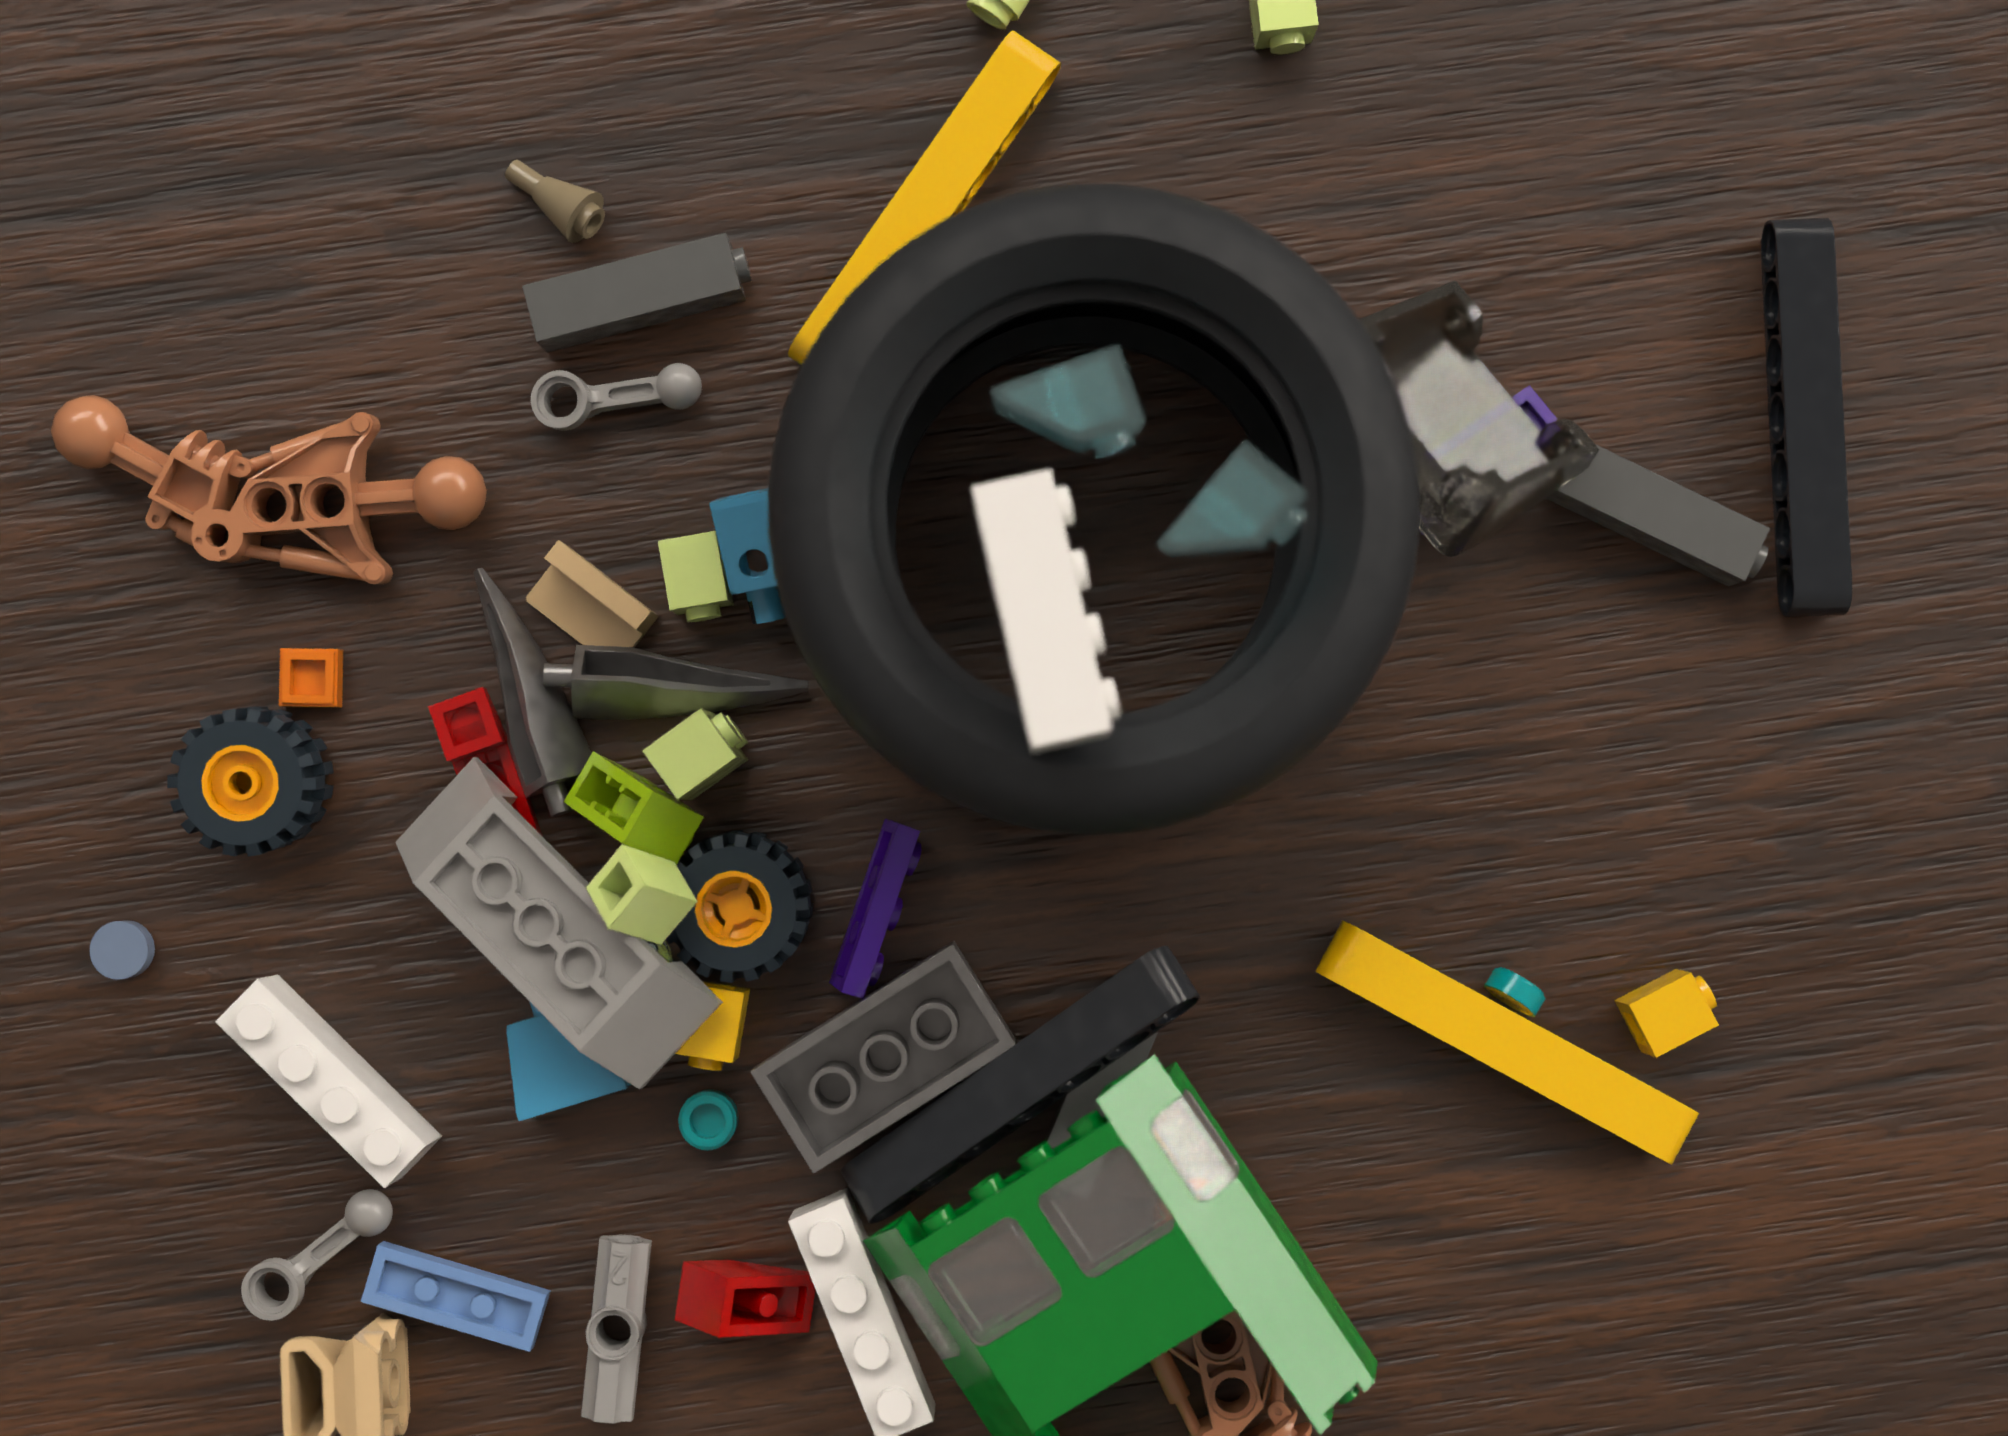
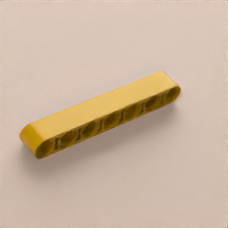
(949, 168)
(1507, 1042)

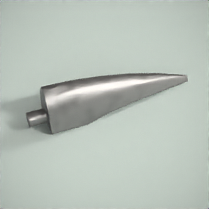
(643, 685)
(539, 720)

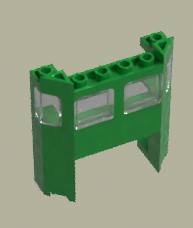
(1111, 1260)

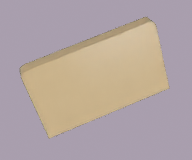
(588, 602)

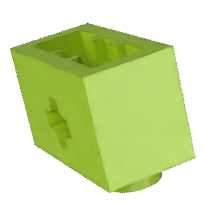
(633, 809)

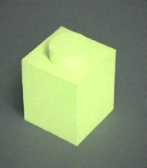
(1283, 24)
(695, 576)
(641, 894)

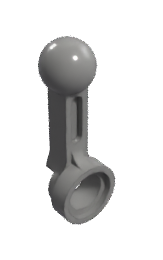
(675, 386)
(365, 1215)

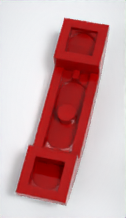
(472, 728)

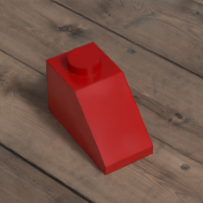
(744, 1298)

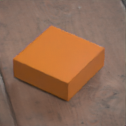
(311, 678)

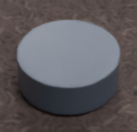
(122, 949)

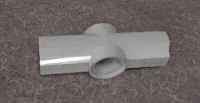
(611, 1363)

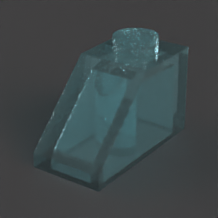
(1077, 403)
(1239, 510)

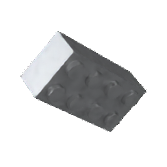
(883, 1057)

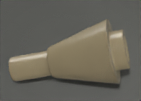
(571, 208)

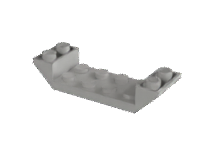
(546, 934)

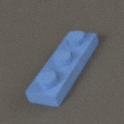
(455, 1296)

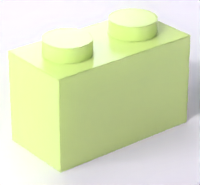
(697, 753)

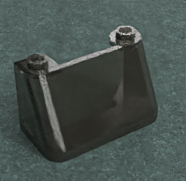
(1471, 441)

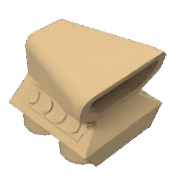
(348, 1384)

